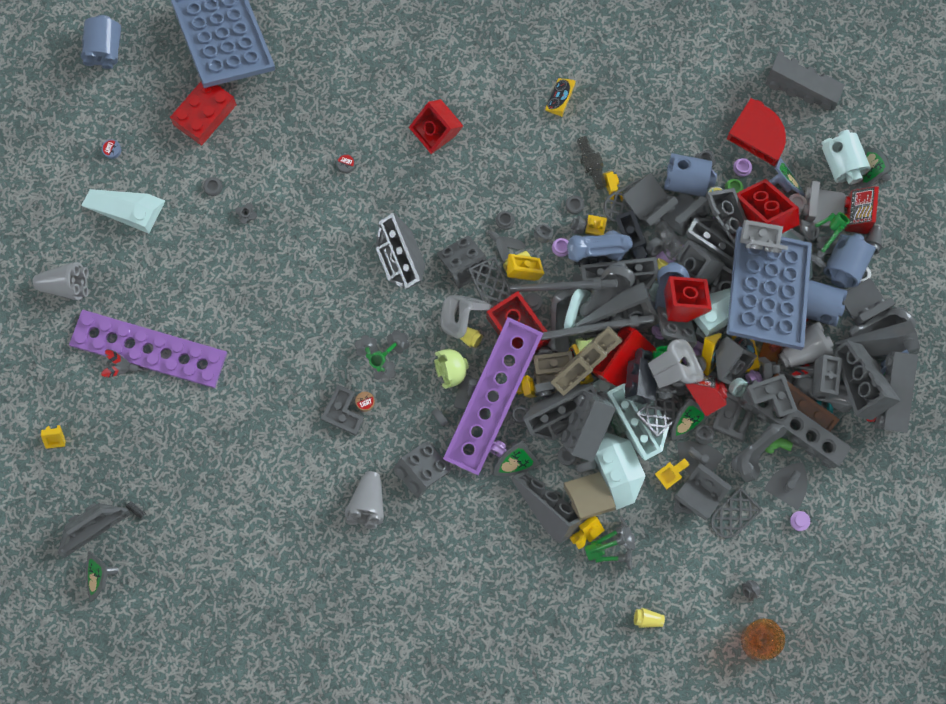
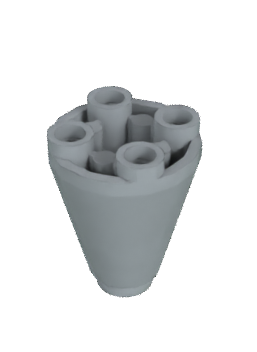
(64, 281)
(815, 346)
(367, 502)

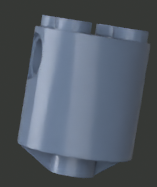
(100, 41)
(689, 175)
(849, 260)
(825, 303)

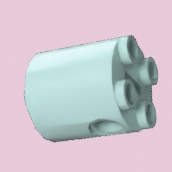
(846, 157)

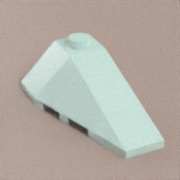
(130, 208)

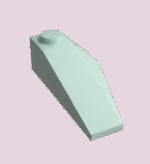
(718, 317)

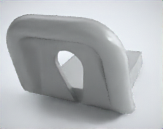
(465, 305)
(668, 368)

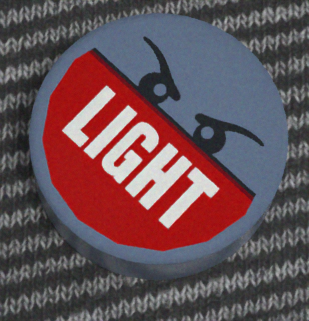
(111, 149)

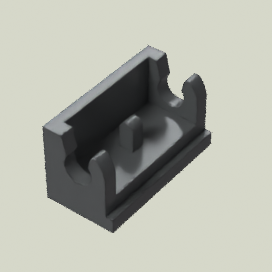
(826, 376)

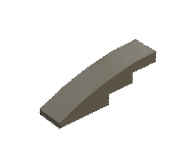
(586, 360)

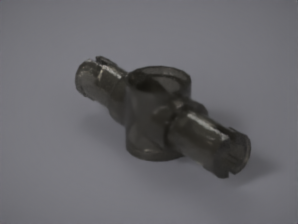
(592, 162)

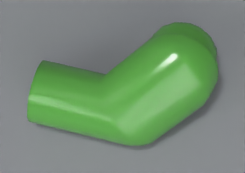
(782, 443)

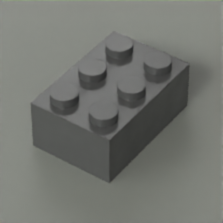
(587, 425)

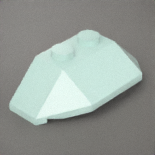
(641, 438)
(620, 469)

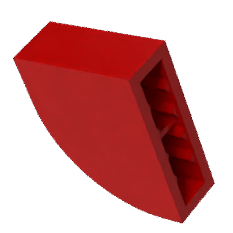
(759, 132)
(614, 367)

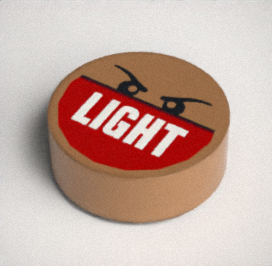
(365, 401)

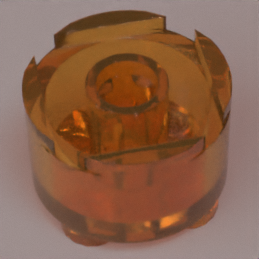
(770, 631)

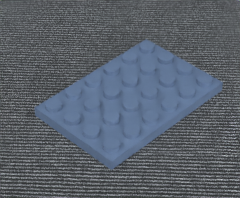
(223, 39)
(770, 293)

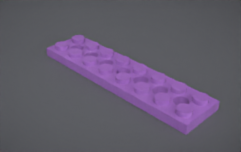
(153, 360)
(499, 408)

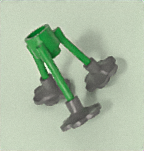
(824, 244)
(367, 348)
(596, 549)

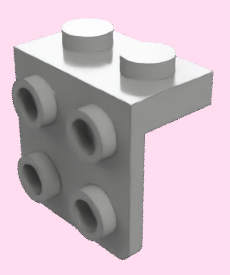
(822, 203)
(760, 235)

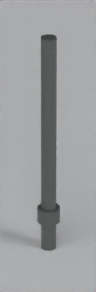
(597, 284)
(633, 321)

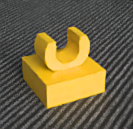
(595, 225)
(527, 387)
(53, 437)

